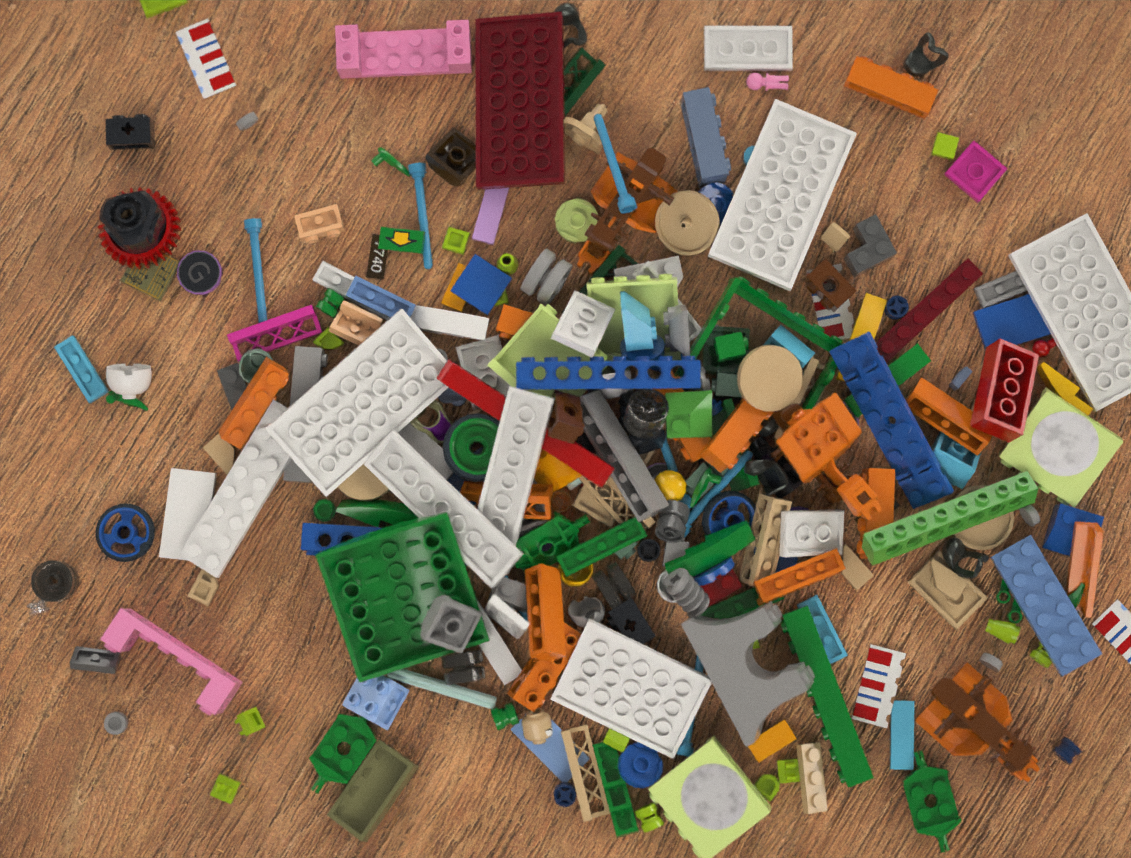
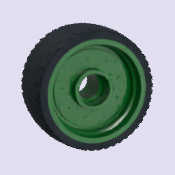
(457, 443)

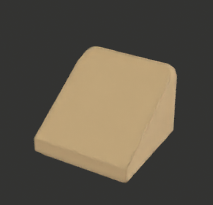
(835, 236)

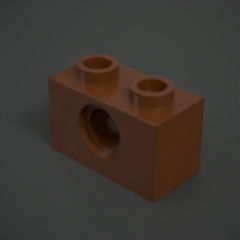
(841, 287)
(566, 417)

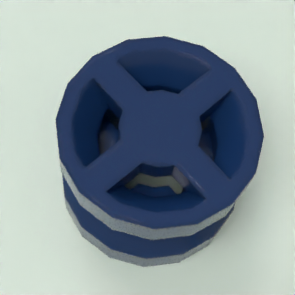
(897, 303)
(1066, 750)
(567, 797)

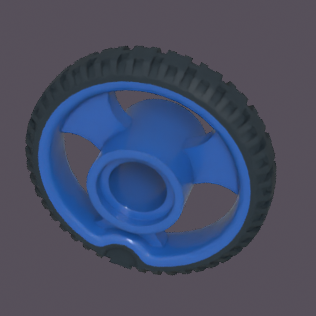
(733, 500)
(141, 544)

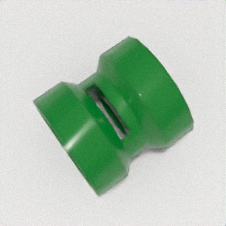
(334, 299)
(505, 716)

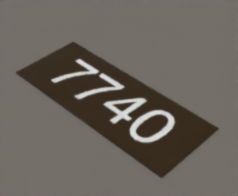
(377, 259)

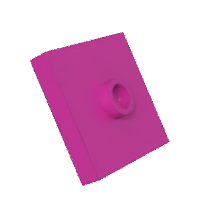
(975, 171)

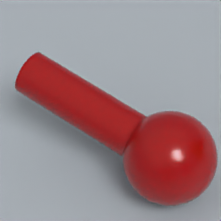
(1043, 347)

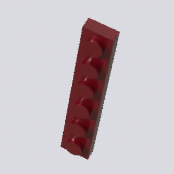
(928, 309)

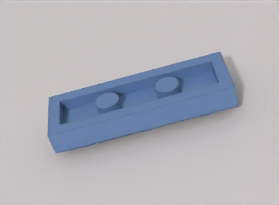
(378, 298)

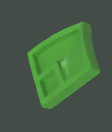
(689, 414)

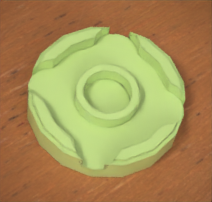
(574, 219)

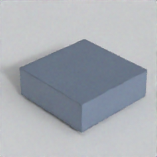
(960, 378)

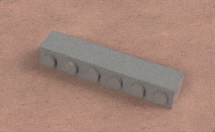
(306, 373)
(616, 449)

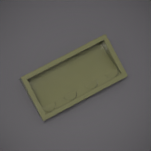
(372, 791)

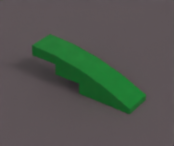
(901, 370)
(376, 511)
(714, 550)
(615, 790)

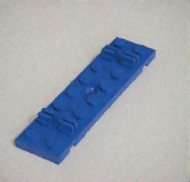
(901, 442)

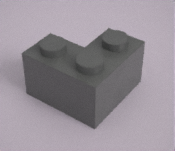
(874, 248)

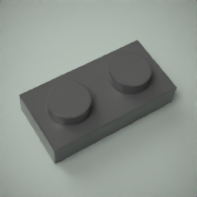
(232, 383)
(95, 660)

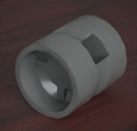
(672, 522)

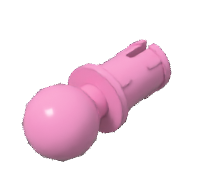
(756, 81)

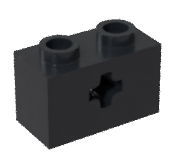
(141, 138)
(630, 611)

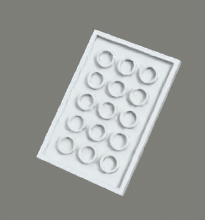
(631, 688)

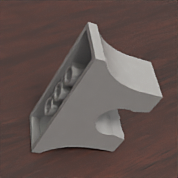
(742, 685)

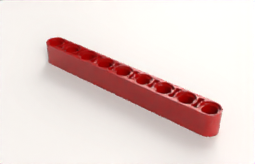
(493, 403)

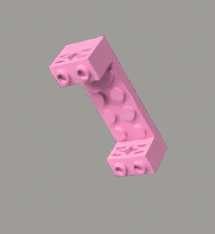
(403, 51)
(130, 625)

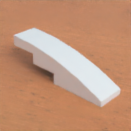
(450, 323)
(498, 652)

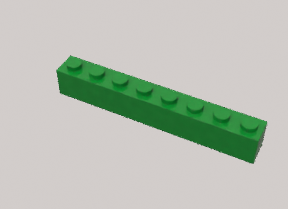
(827, 697)

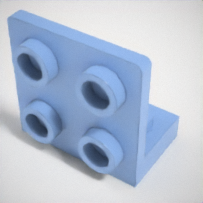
(376, 700)

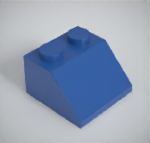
(1061, 527)

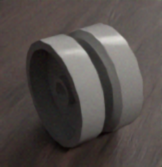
(543, 275)

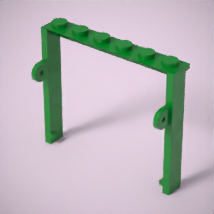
(778, 311)

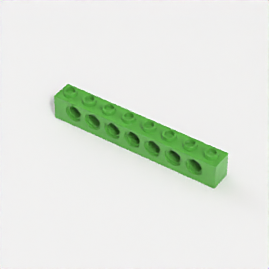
(949, 518)

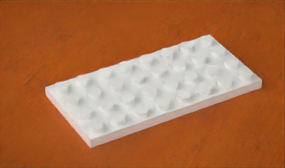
(782, 195)
(1082, 306)
(360, 402)

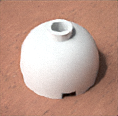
(128, 379)

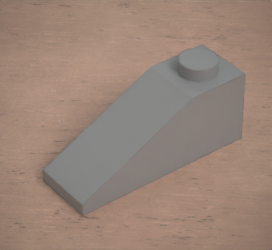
(511, 593)

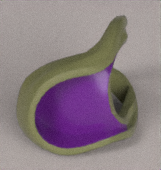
(439, 429)

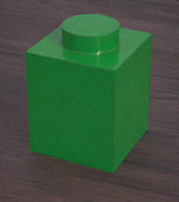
(730, 346)

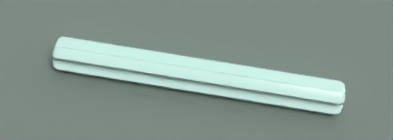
(438, 686)

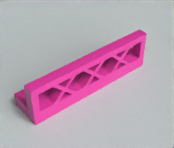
(275, 324)

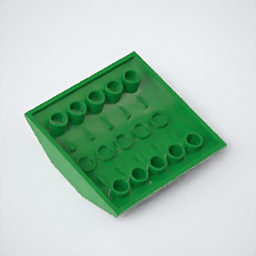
(386, 587)

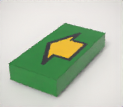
(401, 240)

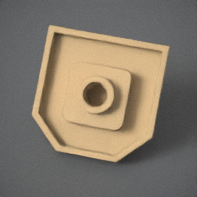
(585, 131)

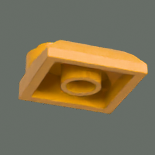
(554, 472)

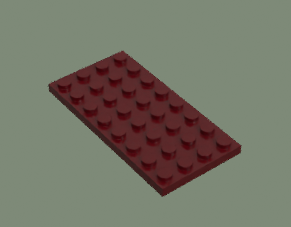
(520, 101)

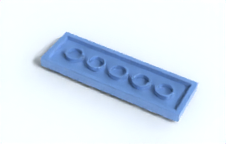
(1046, 605)

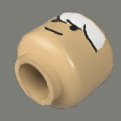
(537, 726)

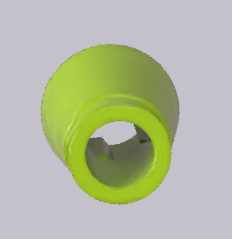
(508, 269)
(1003, 630)

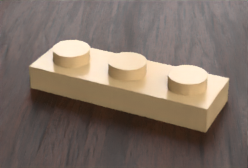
(811, 777)

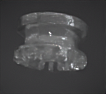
(38, 608)

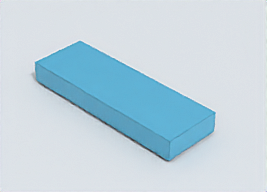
(81, 369)
(827, 633)
(902, 735)

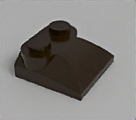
(453, 158)

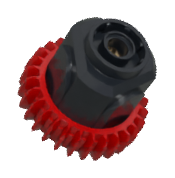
(140, 225)

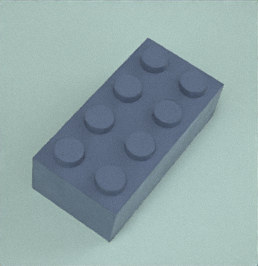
(704, 136)

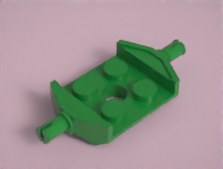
(557, 531)
(328, 760)
(942, 816)

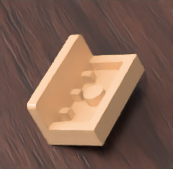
(319, 224)
(354, 323)

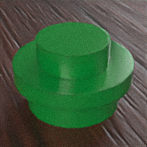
(324, 510)

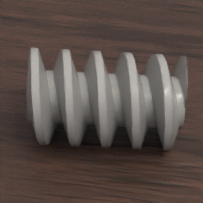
(687, 592)

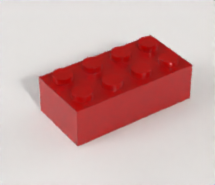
(1004, 390)

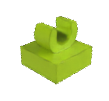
(250, 721)
(788, 770)
(225, 788)

